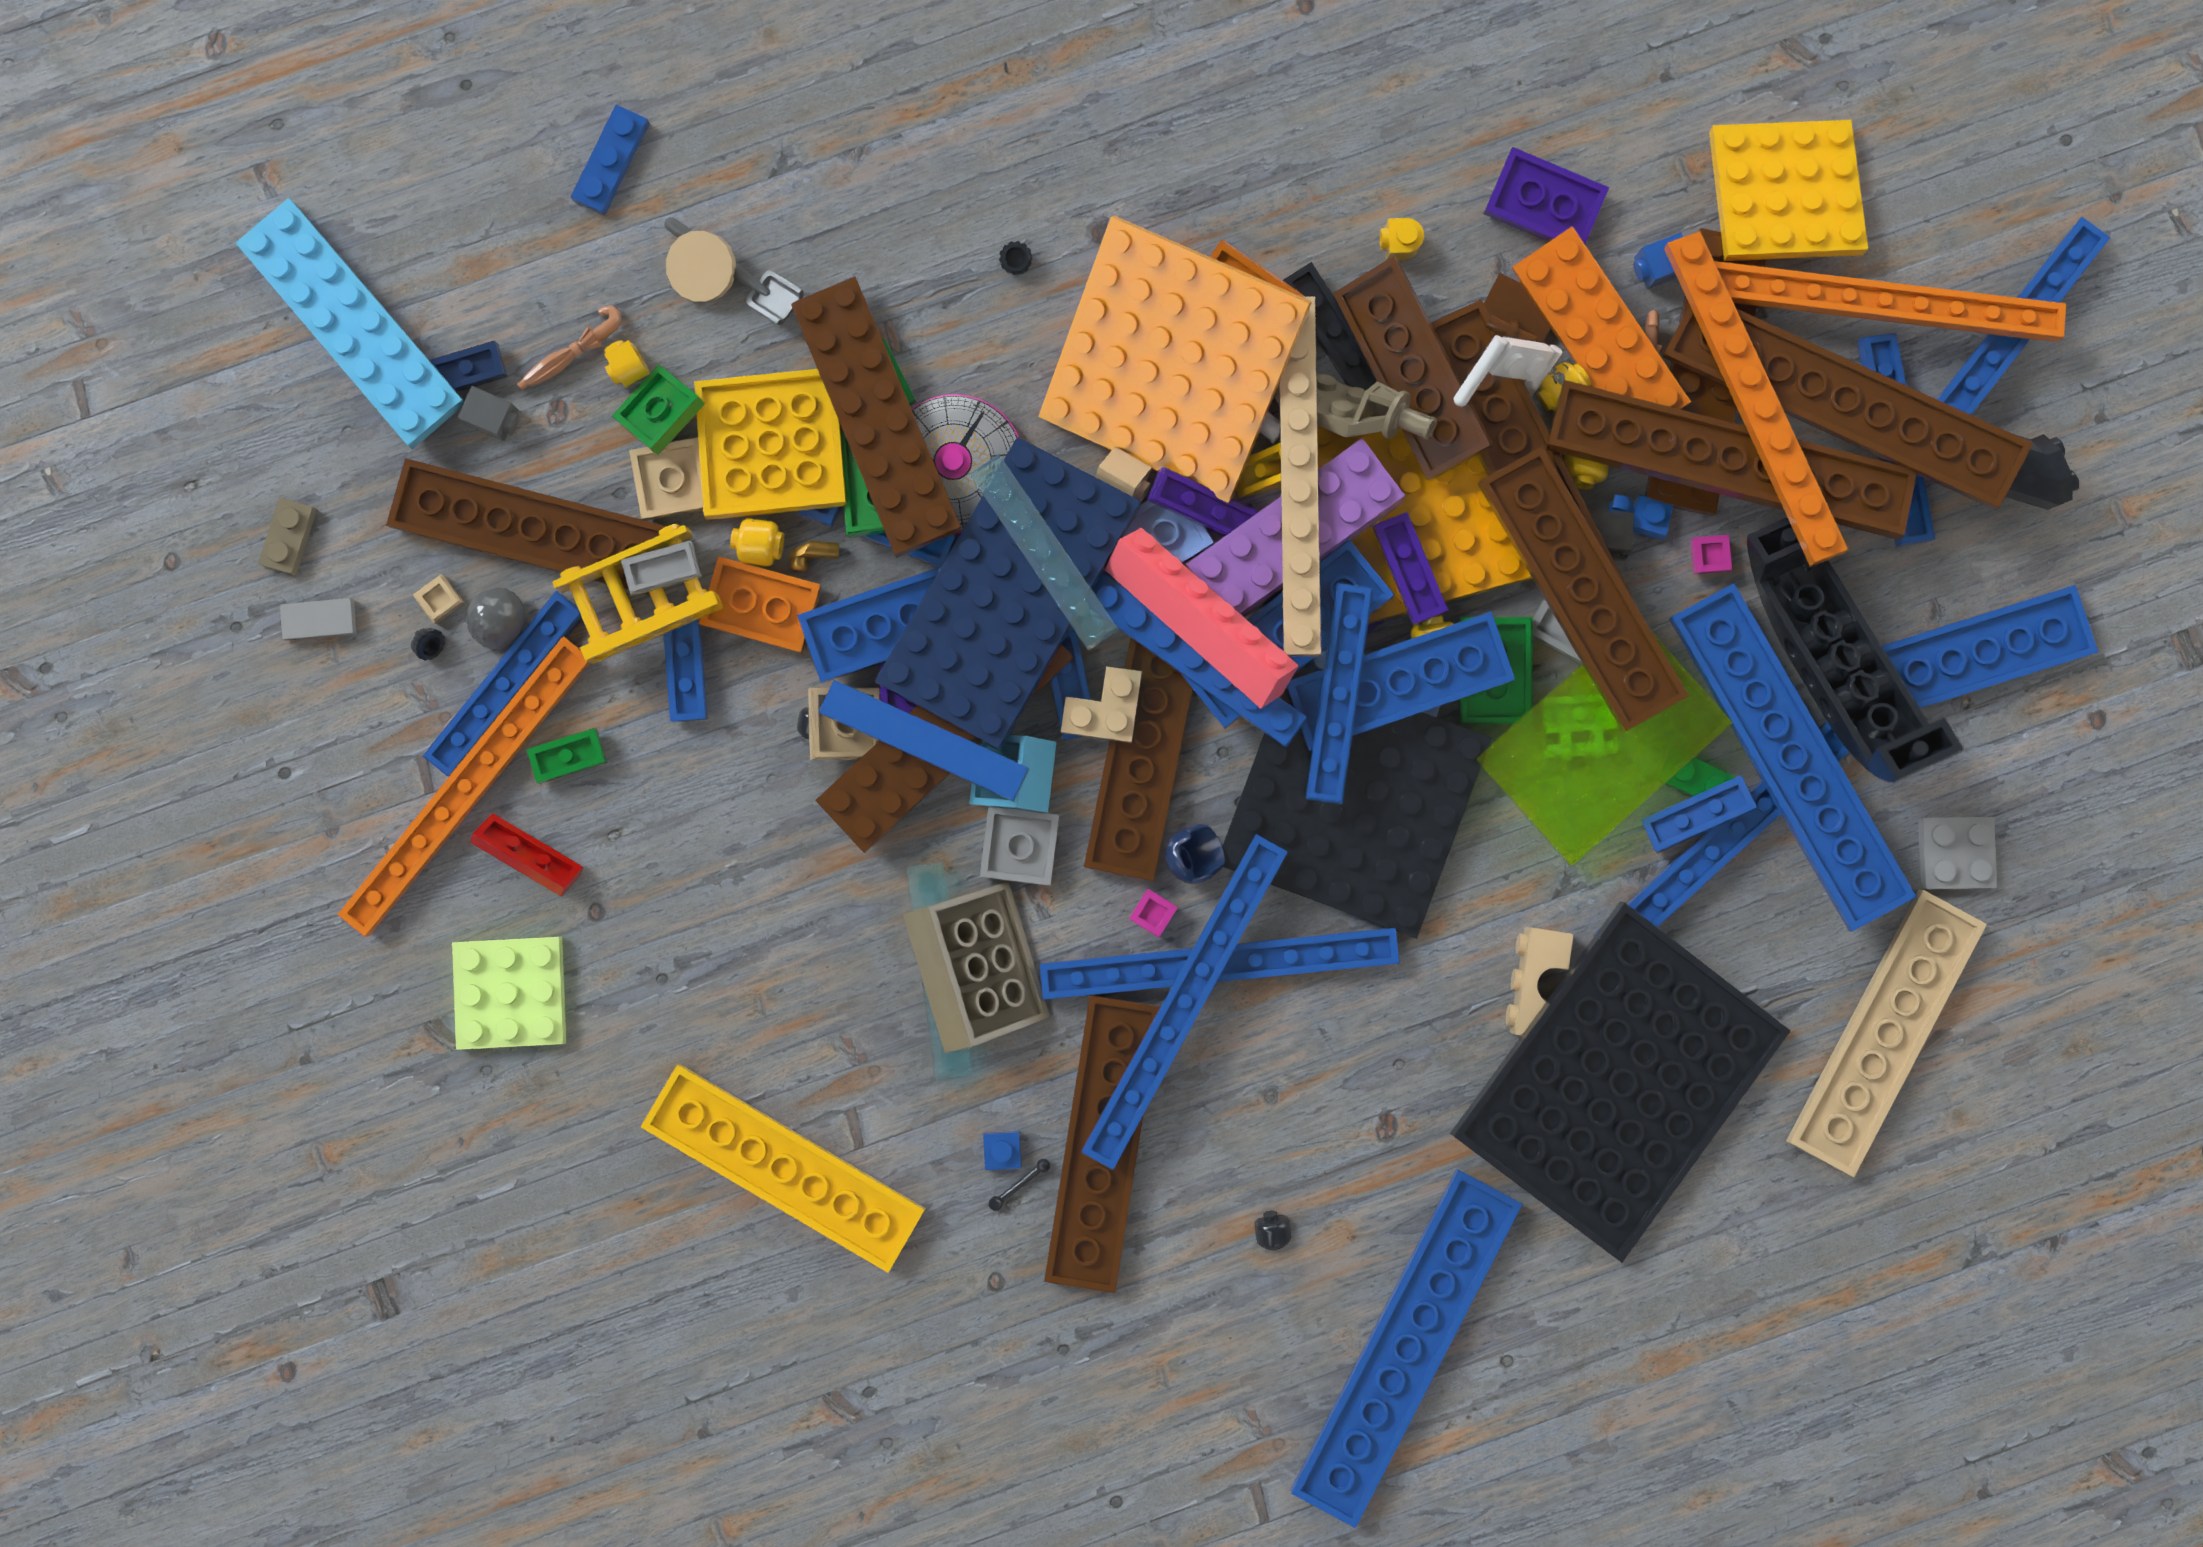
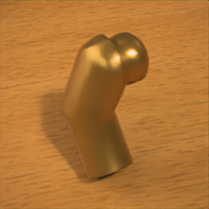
(810, 550)

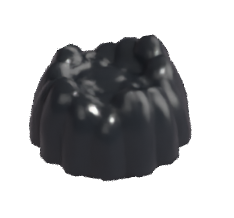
(1015, 258)
(427, 643)

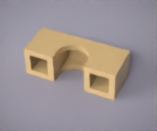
(1539, 952)

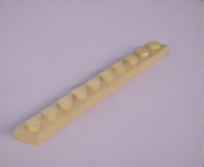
(1300, 496)

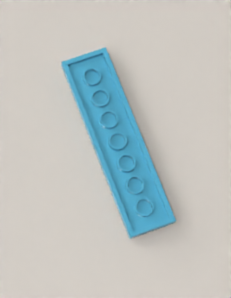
(350, 323)

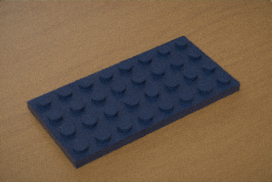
(987, 617)

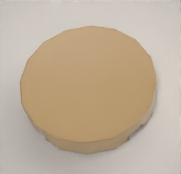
(700, 266)

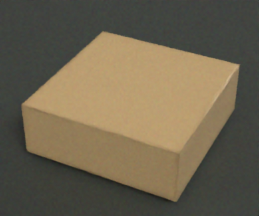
(438, 599)

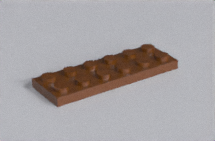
(1411, 358)

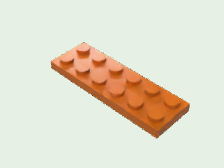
(1595, 322)

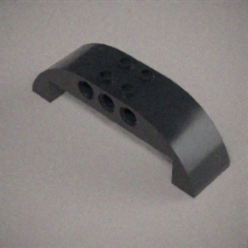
(1843, 660)

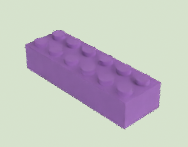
(1248, 561)

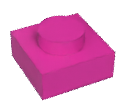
(1711, 554)
(1153, 913)

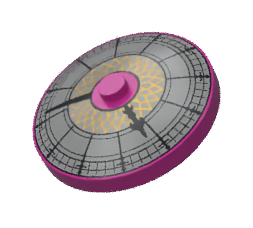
(961, 438)

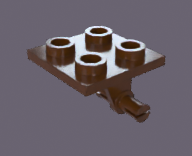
(1514, 312)

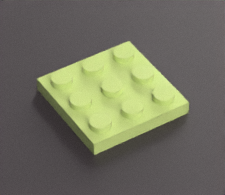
(509, 993)

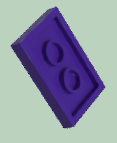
(1544, 197)

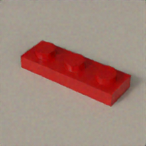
(526, 854)

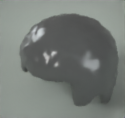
(495, 618)

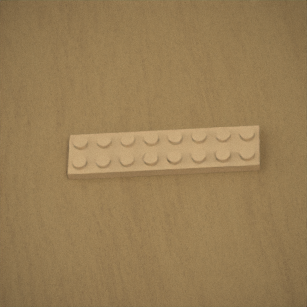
(1886, 1033)

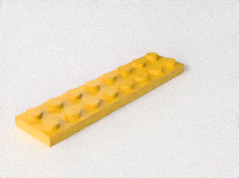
(783, 1167)

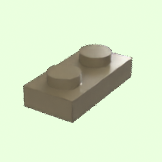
(287, 536)

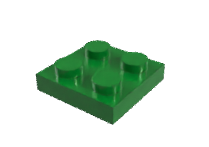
(658, 409)

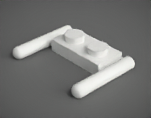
(1510, 359)

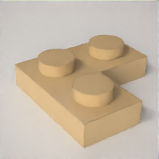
(1111, 717)

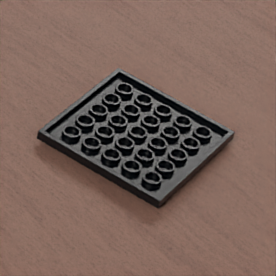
(1386, 839)

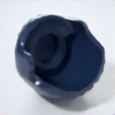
(1195, 854)

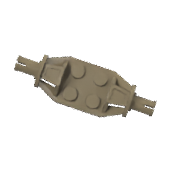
(1361, 411)

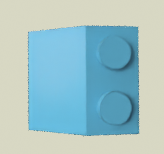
(1035, 791)

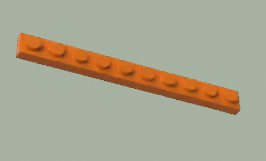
(1894, 302)
(1755, 399)
(464, 787)

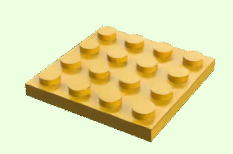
(1788, 190)
(768, 445)

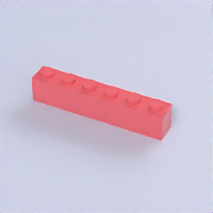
(1201, 617)

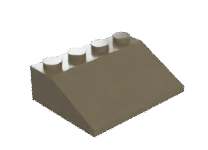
(976, 967)

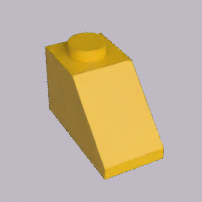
(1261, 472)

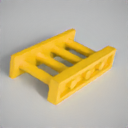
(634, 630)

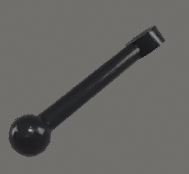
(996, 1202)

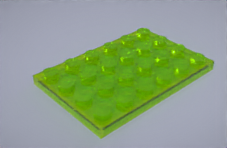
(1580, 772)

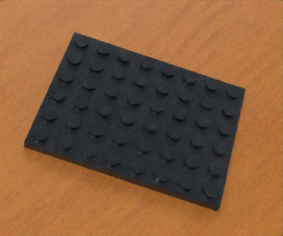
(1620, 1081)

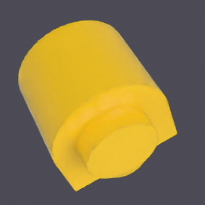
(1401, 238)
(625, 363)

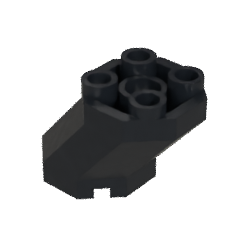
(2044, 475)

